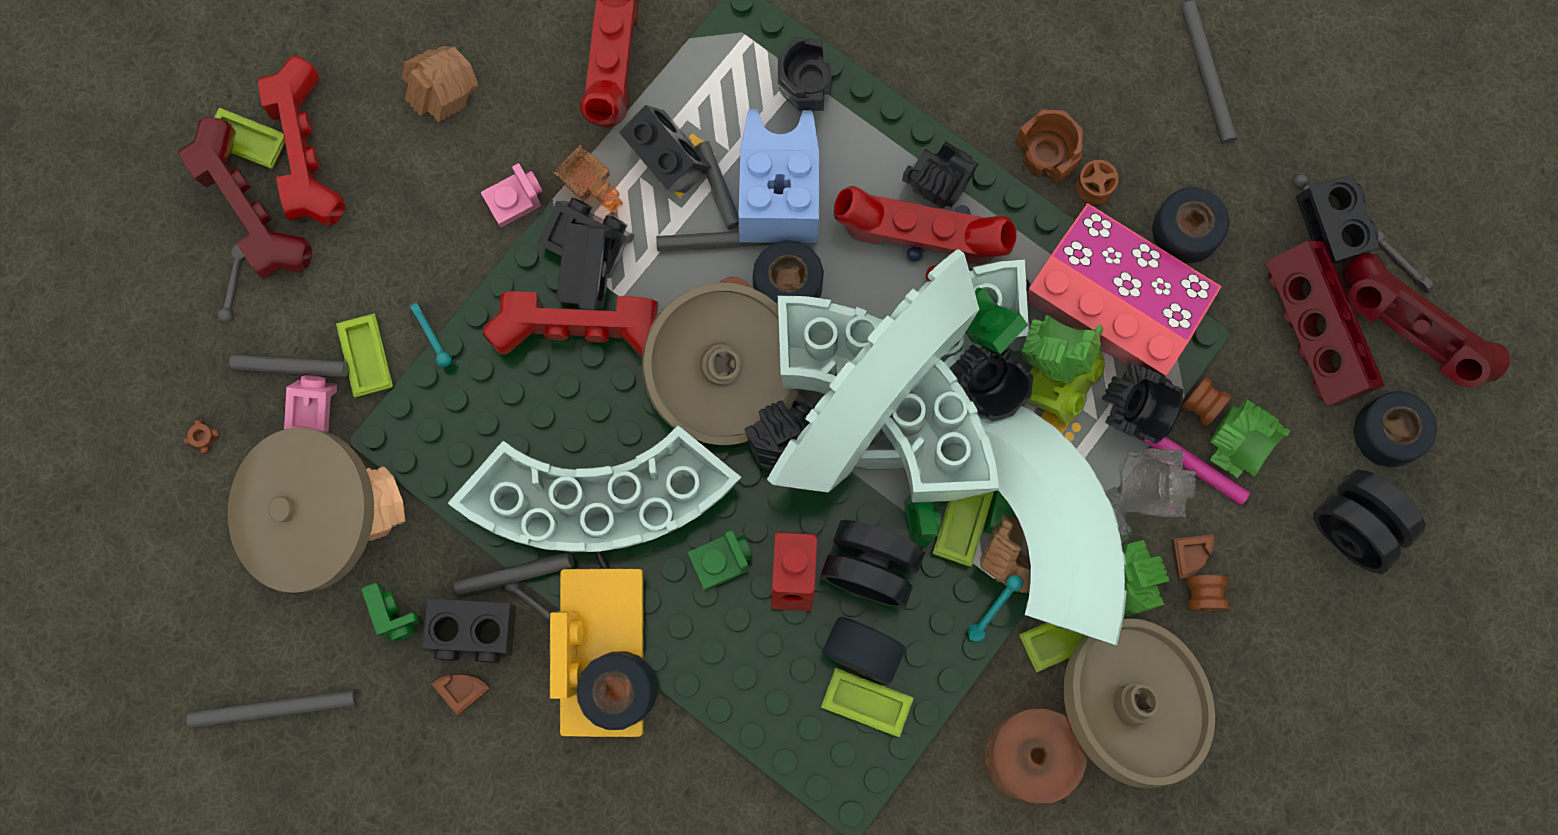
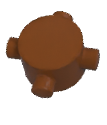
(201, 436)

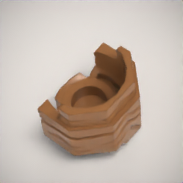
(438, 82)
(1007, 552)

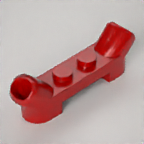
(609, 62)
(299, 191)
(924, 227)
(523, 315)

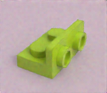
(1064, 398)

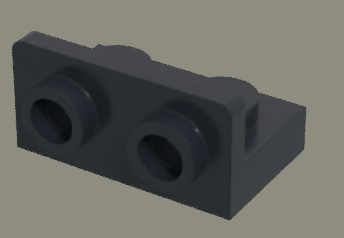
(580, 213)

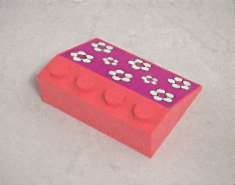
(1127, 286)

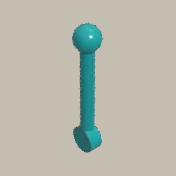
(443, 358)
(976, 631)

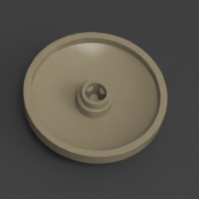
(715, 362)
(300, 510)
(1140, 705)

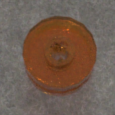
(1011, 763)

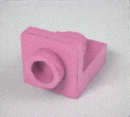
(513, 196)
(309, 403)

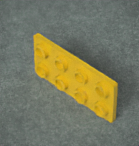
(596, 616)

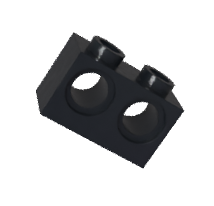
(665, 149)
(1327, 223)
(471, 618)

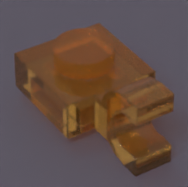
(587, 176)

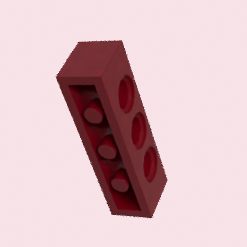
(1342, 333)

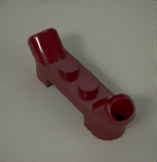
(209, 163)
(1461, 352)

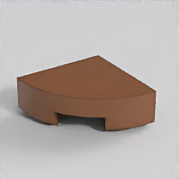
(1191, 554)
(460, 691)

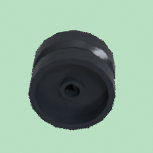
(1369, 521)
(873, 563)

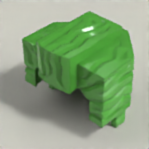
(1061, 349)
(1245, 438)
(1142, 578)

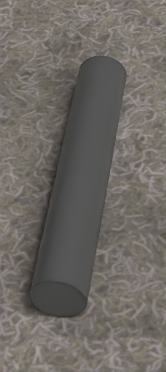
(719, 187)

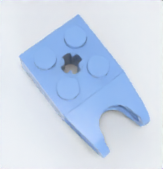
(779, 182)

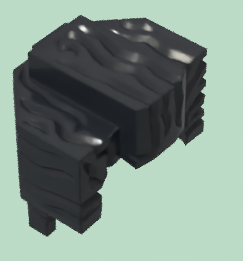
(804, 75)
(941, 175)
(995, 381)
(1143, 404)
(774, 431)

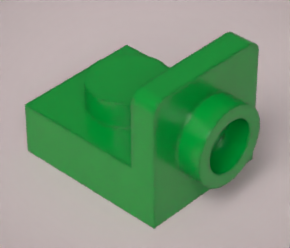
(993, 324)
(923, 520)
(720, 559)
(382, 608)

